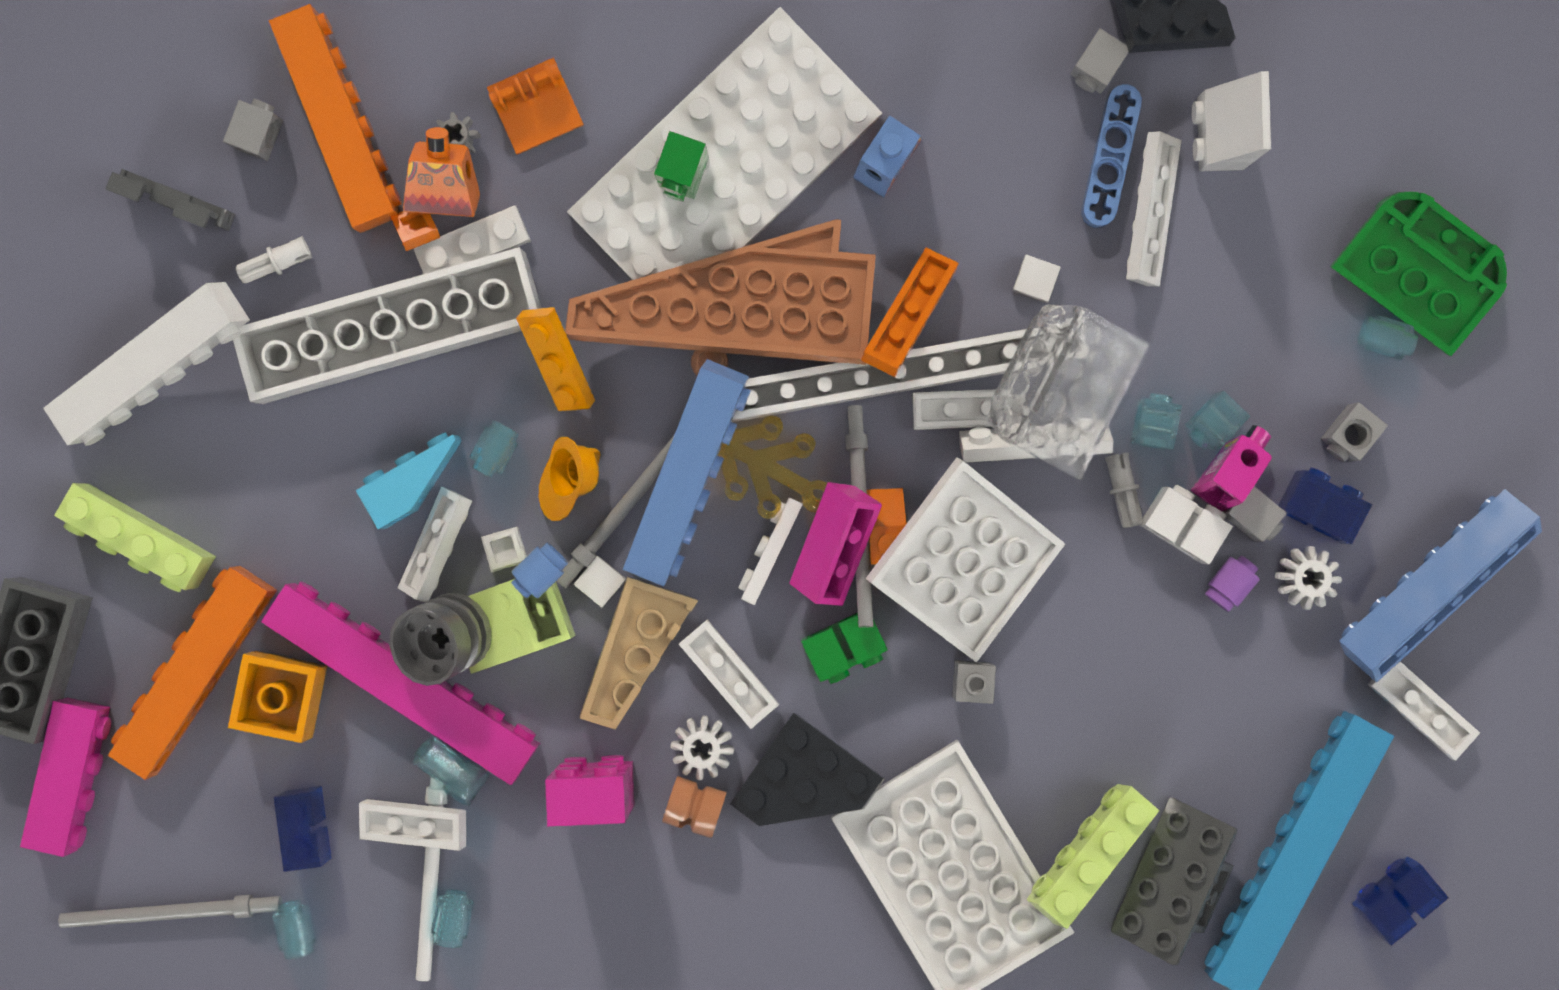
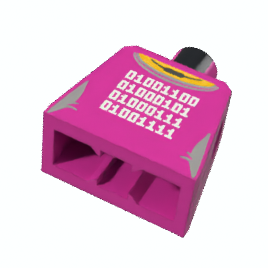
(1234, 470)

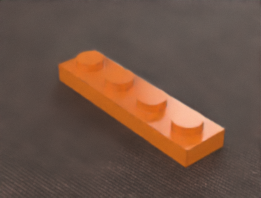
(909, 312)

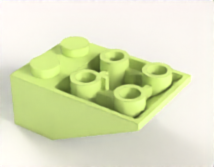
(521, 623)

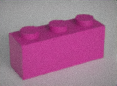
(835, 544)

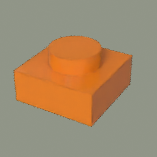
(415, 229)

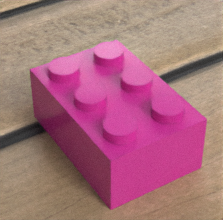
(590, 792)

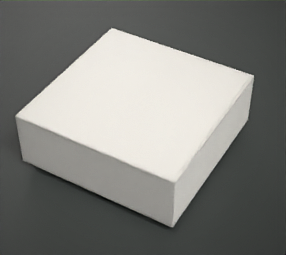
(1036, 278)
(504, 549)
(600, 581)

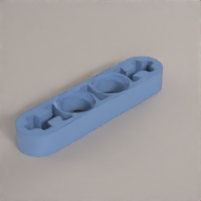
(1111, 156)

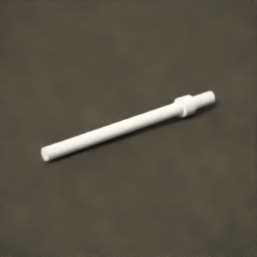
(434, 797)

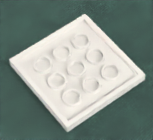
(965, 560)

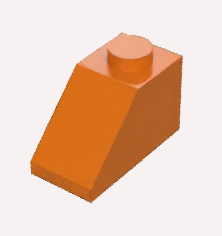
(889, 521)

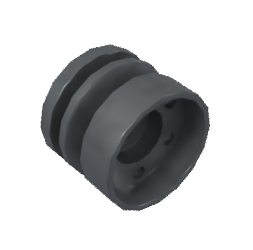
(440, 638)

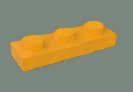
(555, 359)

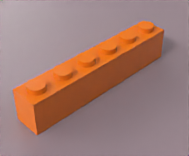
(335, 117)
(191, 672)

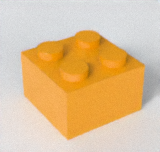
(277, 696)

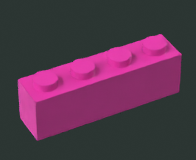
(66, 777)

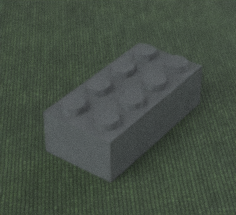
(37, 652)

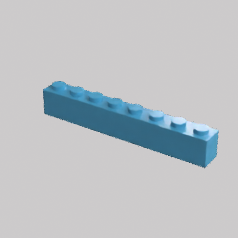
(1298, 853)

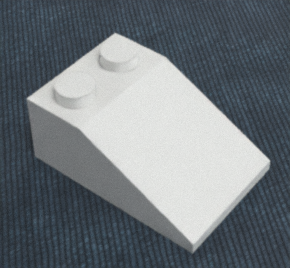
(1232, 123)

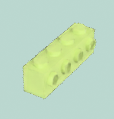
(134, 536)
(1092, 855)

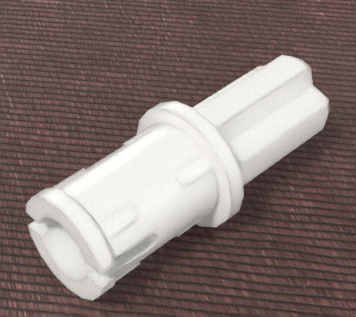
(274, 260)

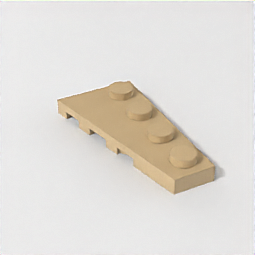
(637, 638)

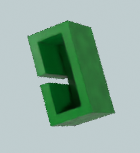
(681, 166)
(842, 647)

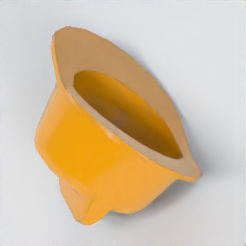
(567, 475)

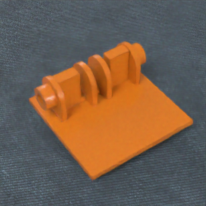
(535, 106)

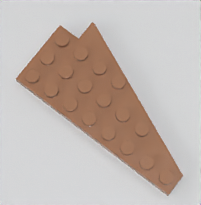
(763, 299)

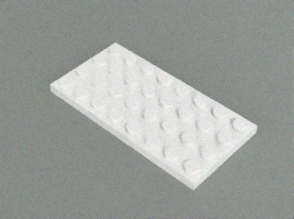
(770, 129)

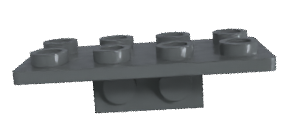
(1176, 882)

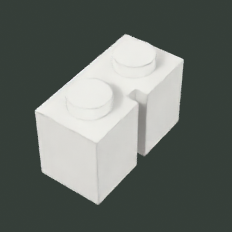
(1185, 524)

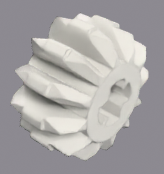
(1306, 593)
(697, 759)

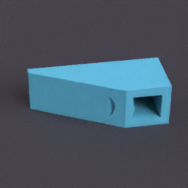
(404, 488)

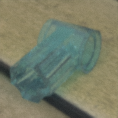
(458, 775)

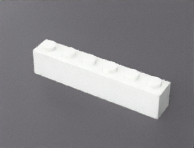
(147, 363)

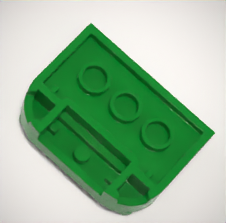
(1425, 268)

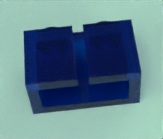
(1327, 507)
(295, 814)
(1396, 897)

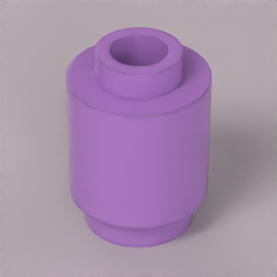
(1232, 583)

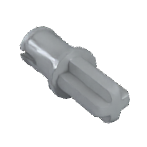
(1124, 490)

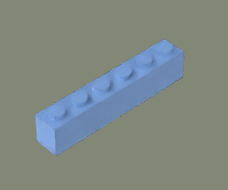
(686, 472)
(1440, 584)

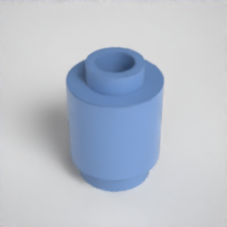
(539, 571)

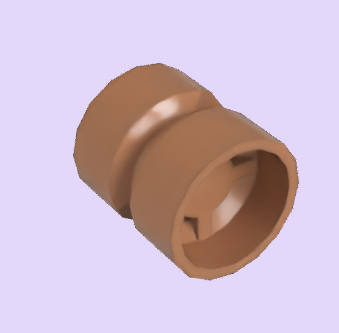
(694, 807)

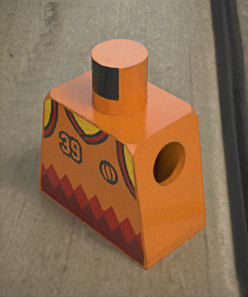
(441, 177)

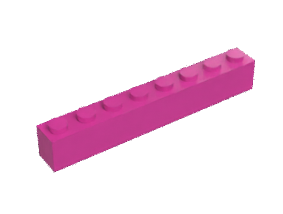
(368, 662)

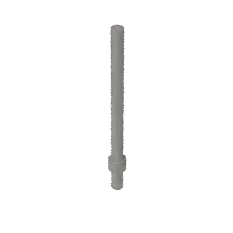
(857, 444)
(585, 553)
(241, 907)

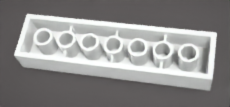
(385, 326)

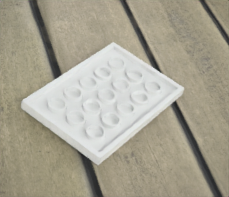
(950, 872)

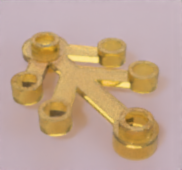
(763, 464)

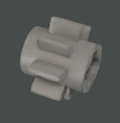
(456, 125)

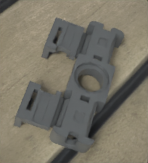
(184, 205)

